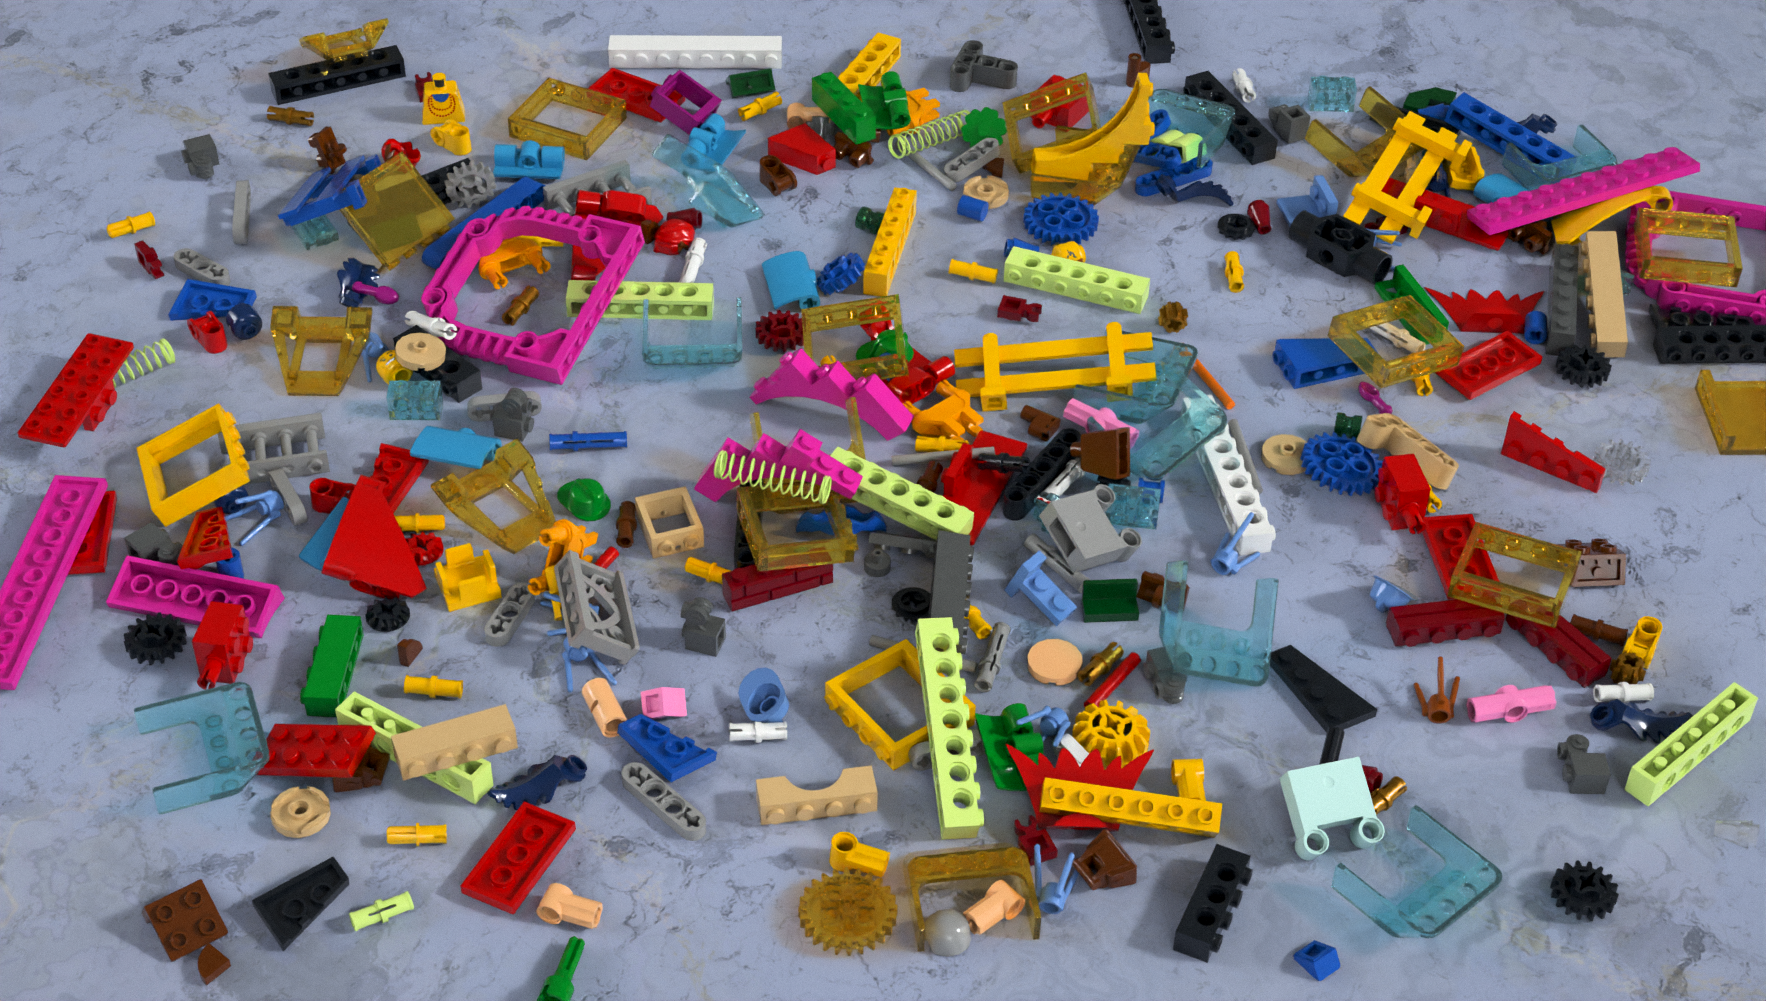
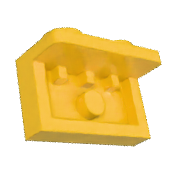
(1468, 174)

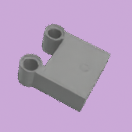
(1085, 532)

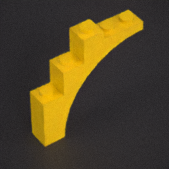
(1104, 145)

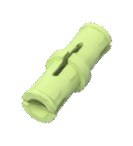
(401, 903)

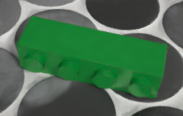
(843, 108)
(332, 665)

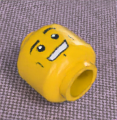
(390, 369)

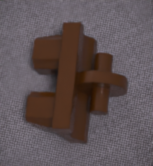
(328, 148)
(857, 154)
(1533, 235)
(1152, 589)

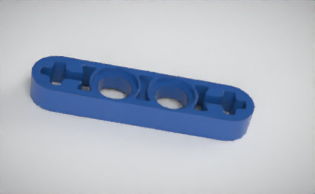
(1146, 185)

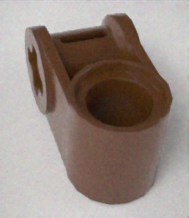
(776, 175)

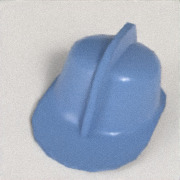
(1389, 594)
(763, 696)

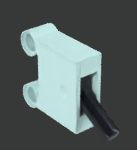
(1330, 797)

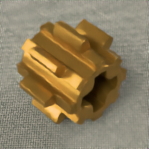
(1173, 317)
(1627, 668)

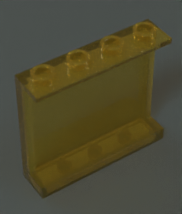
(398, 212)
(1734, 413)

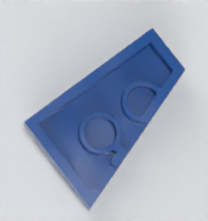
(200, 297)
(663, 750)

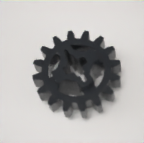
(1583, 366)
(155, 638)
(1584, 890)

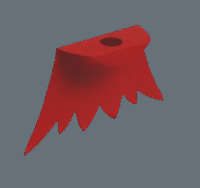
(1487, 314)
(1067, 769)

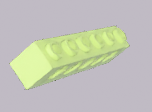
(1076, 280)
(666, 300)
(905, 500)
(1690, 744)
(467, 780)

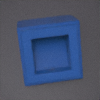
(1318, 959)

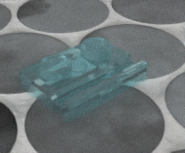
(316, 232)

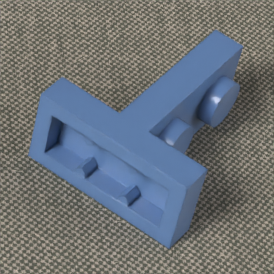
(1041, 590)

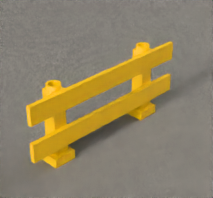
(1402, 210)
(1116, 376)

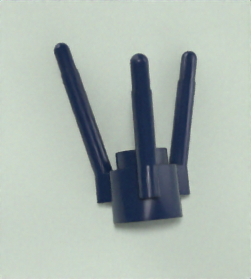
(1439, 182)

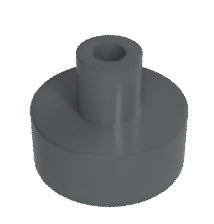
(877, 563)

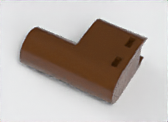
(1134, 67)
(1041, 423)

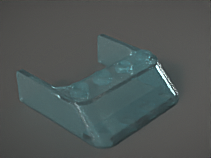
(1196, 116)
(1532, 176)
(716, 188)
(691, 355)
(1150, 397)
(1180, 438)
(1213, 650)
(230, 736)
(1439, 901)

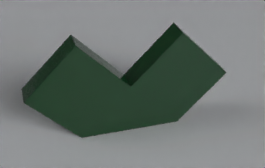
(1427, 97)

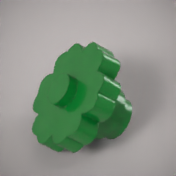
(983, 125)

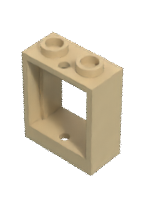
(664, 505)

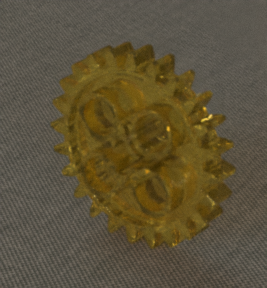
(847, 911)

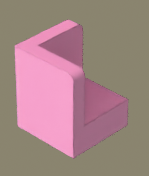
(663, 702)

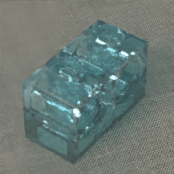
(1332, 94)
(414, 400)
(1134, 506)

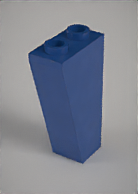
(1313, 361)

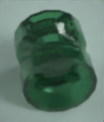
(869, 220)
(1342, 423)

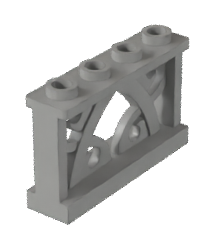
(583, 626)

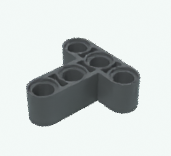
(982, 69)

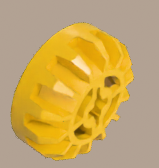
(1109, 734)

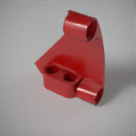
(611, 205)
(922, 372)
(372, 547)

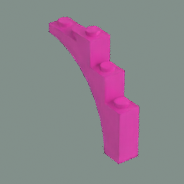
(834, 384)
(801, 453)

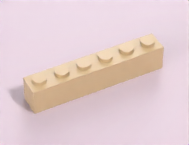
(1605, 293)

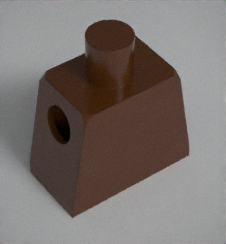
(1104, 452)

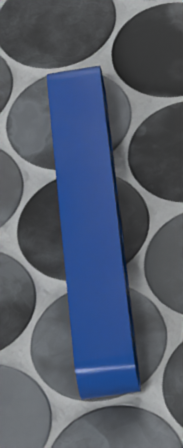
(522, 193)

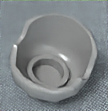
(947, 932)

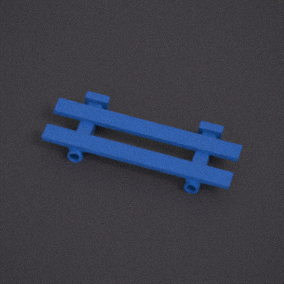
(329, 191)

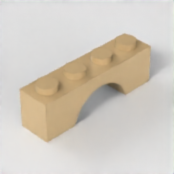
(783, 802)

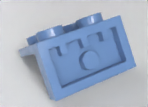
(1319, 202)

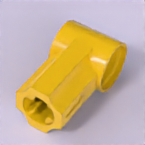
(1189, 778)
(849, 853)

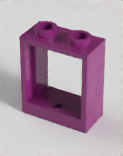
(692, 91)

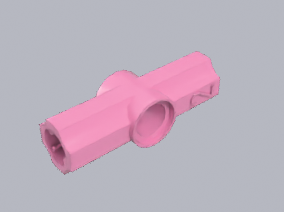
(1080, 412)
(1511, 703)

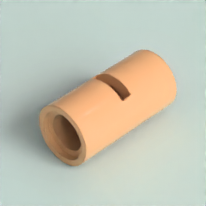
(603, 706)

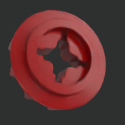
(433, 546)

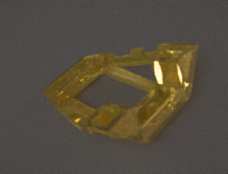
(319, 42)
(304, 329)
(509, 461)

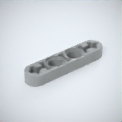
(241, 212)
(660, 803)

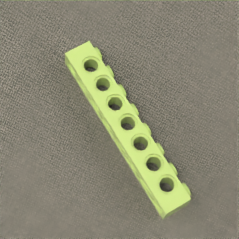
(953, 821)

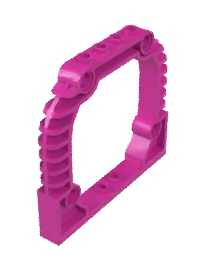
(1692, 296)
(554, 353)

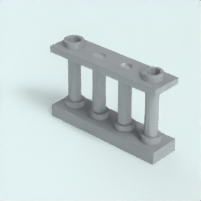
(598, 180)
(282, 432)

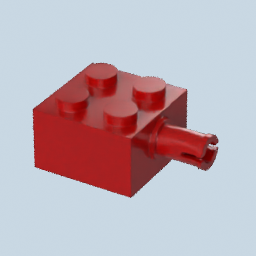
(1062, 115)
(1403, 492)
(221, 644)

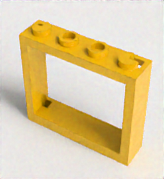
(179, 440)
(870, 733)

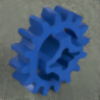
(840, 273)

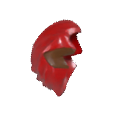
(393, 147)
(673, 237)

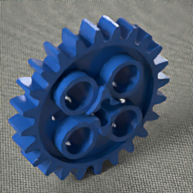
(1060, 219)
(1341, 464)

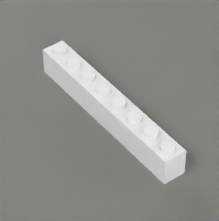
(695, 51)

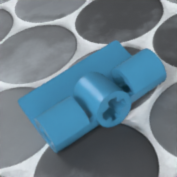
(713, 138)
(529, 161)
(1496, 187)
(791, 280)
(455, 447)
(317, 548)

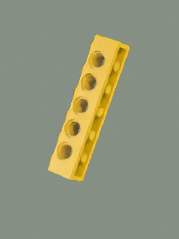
(871, 63)
(889, 242)
(1131, 807)

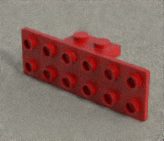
(1449, 216)
(79, 392)
(978, 488)

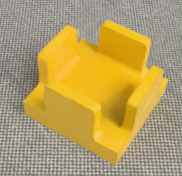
(467, 578)

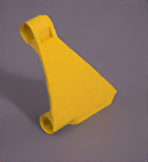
(1574, 223)

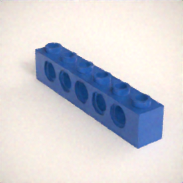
(1499, 130)

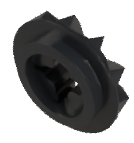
(1227, 223)
(918, 596)
(386, 622)

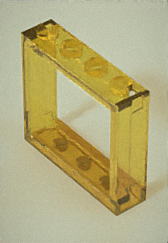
(1043, 100)
(524, 128)
(1687, 225)
(860, 313)
(1384, 373)
(796, 554)
(1506, 597)

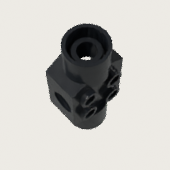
(1340, 246)

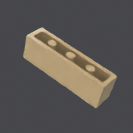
(454, 742)

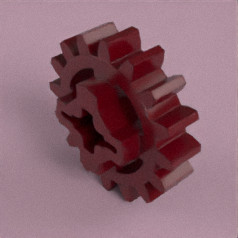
(779, 331)

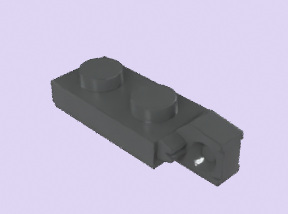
(906, 543)

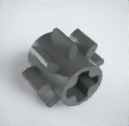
(821, 126)

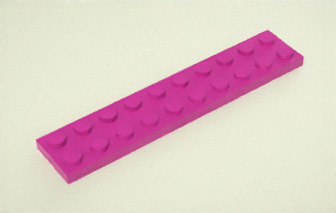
(1582, 190)
(43, 567)

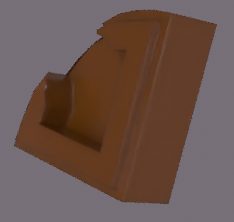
(995, 167)
(648, 229)
(408, 651)
(211, 964)

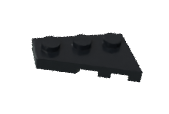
(299, 901)

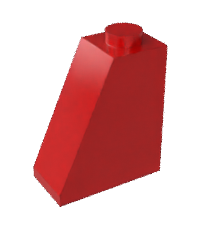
(803, 149)

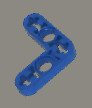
(1166, 156)

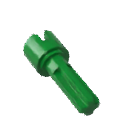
(559, 986)

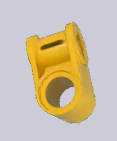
(452, 137)
(1644, 639)

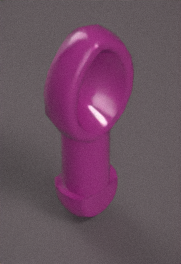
(382, 294)
(1371, 394)

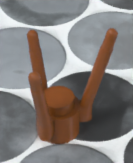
(1439, 708)

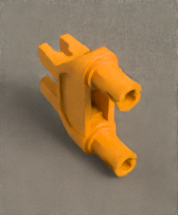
(919, 110)
(509, 256)
(948, 417)
(561, 539)

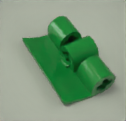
(887, 102)
(1003, 730)

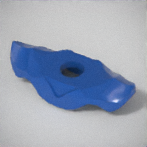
(860, 521)

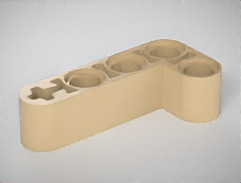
(1399, 439)

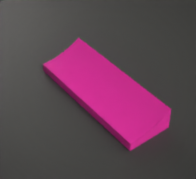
(162, 587)

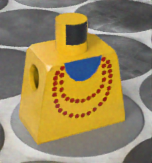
(441, 101)

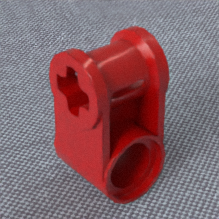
(208, 332)
(327, 493)

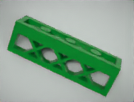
(1407, 285)

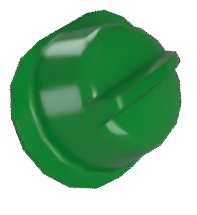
(884, 343)
(585, 499)

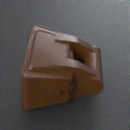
(364, 775)
(1110, 862)

